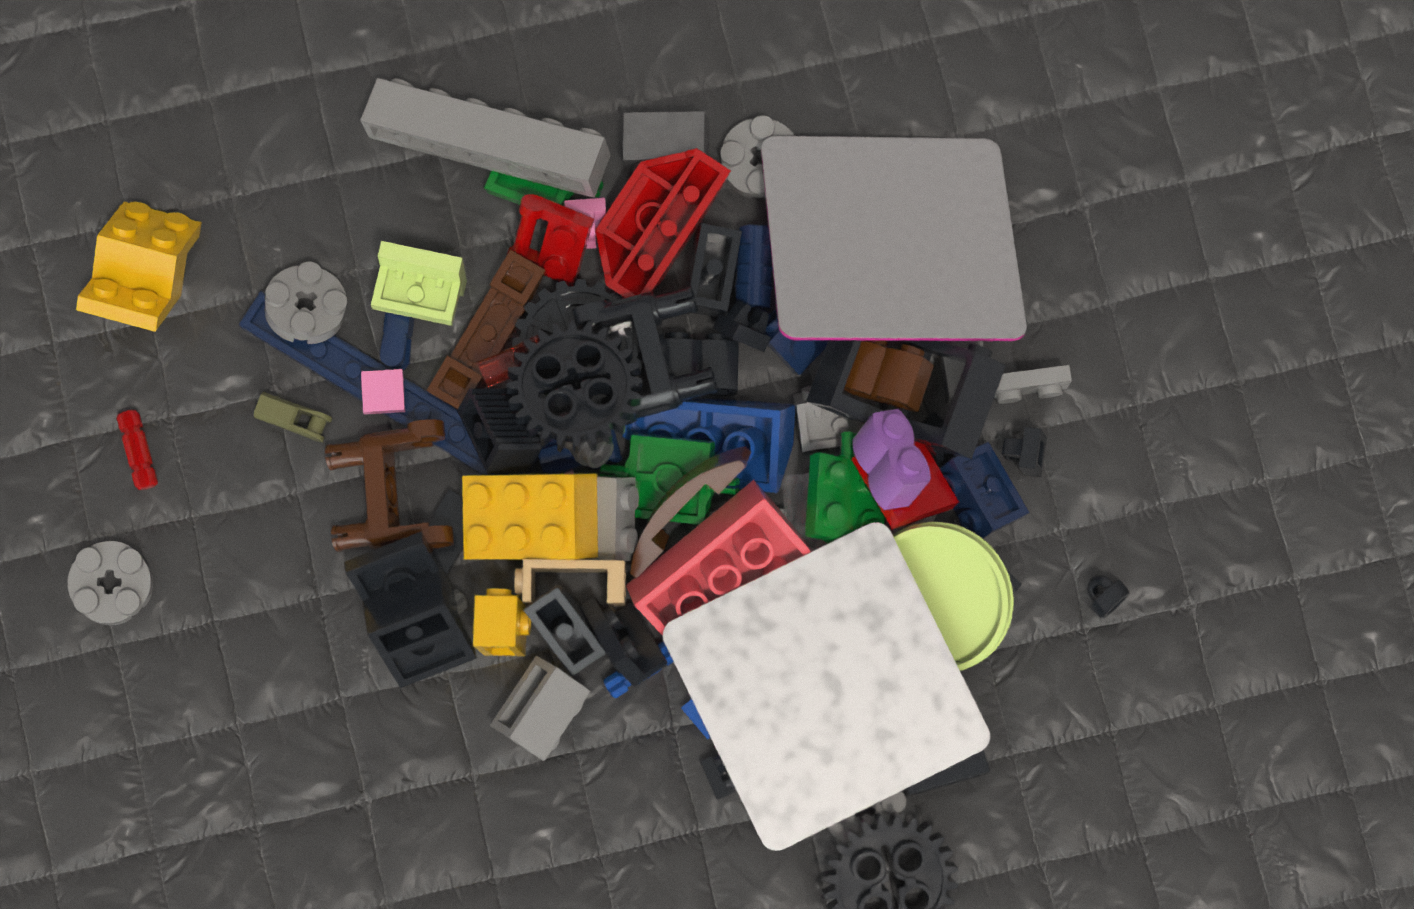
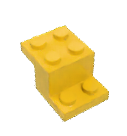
(139, 265)

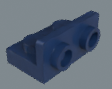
(984, 492)

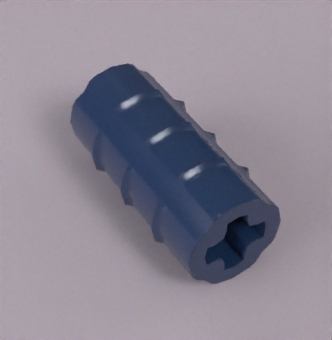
(754, 267)

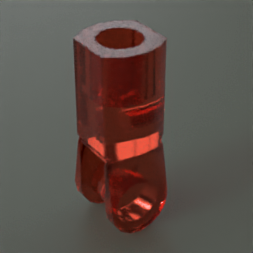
(495, 368)

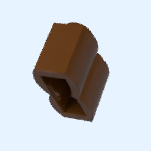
(889, 374)

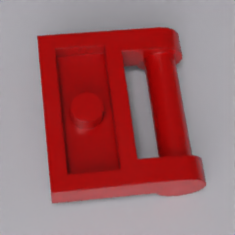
(563, 241)

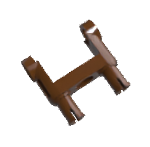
(376, 454)

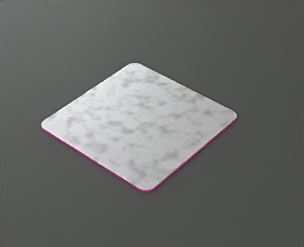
(891, 239)
(826, 686)

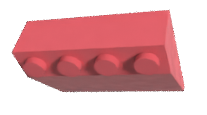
(718, 556)

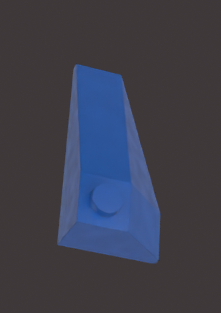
(732, 424)

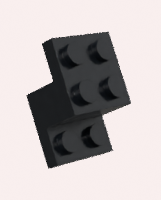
(410, 609)

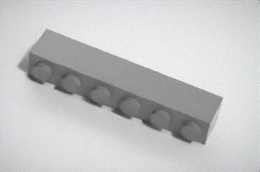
(486, 136)

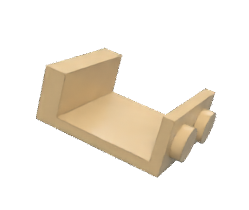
(614, 568)

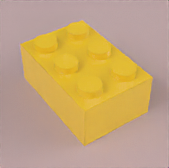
(530, 516)

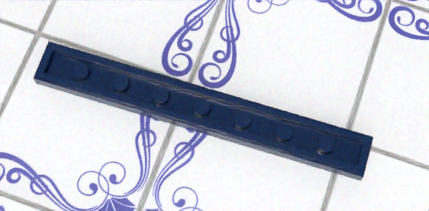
(343, 366)

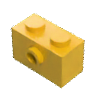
(500, 624)

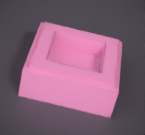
(383, 391)

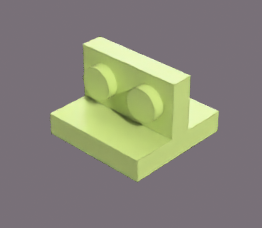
(418, 283)

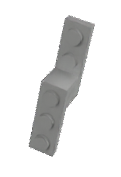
(1044, 381)

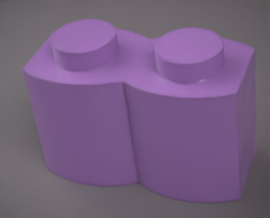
(891, 459)

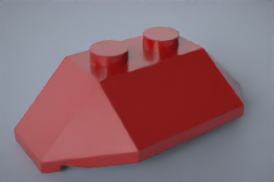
(656, 218)

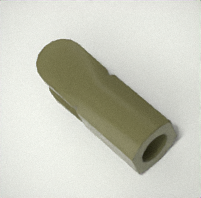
(287, 415)

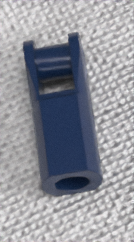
(396, 341)

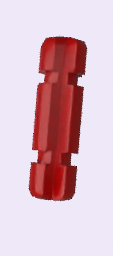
(137, 449)

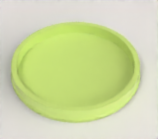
(961, 585)

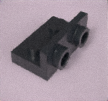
(625, 640)

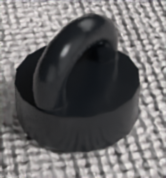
(1110, 599)

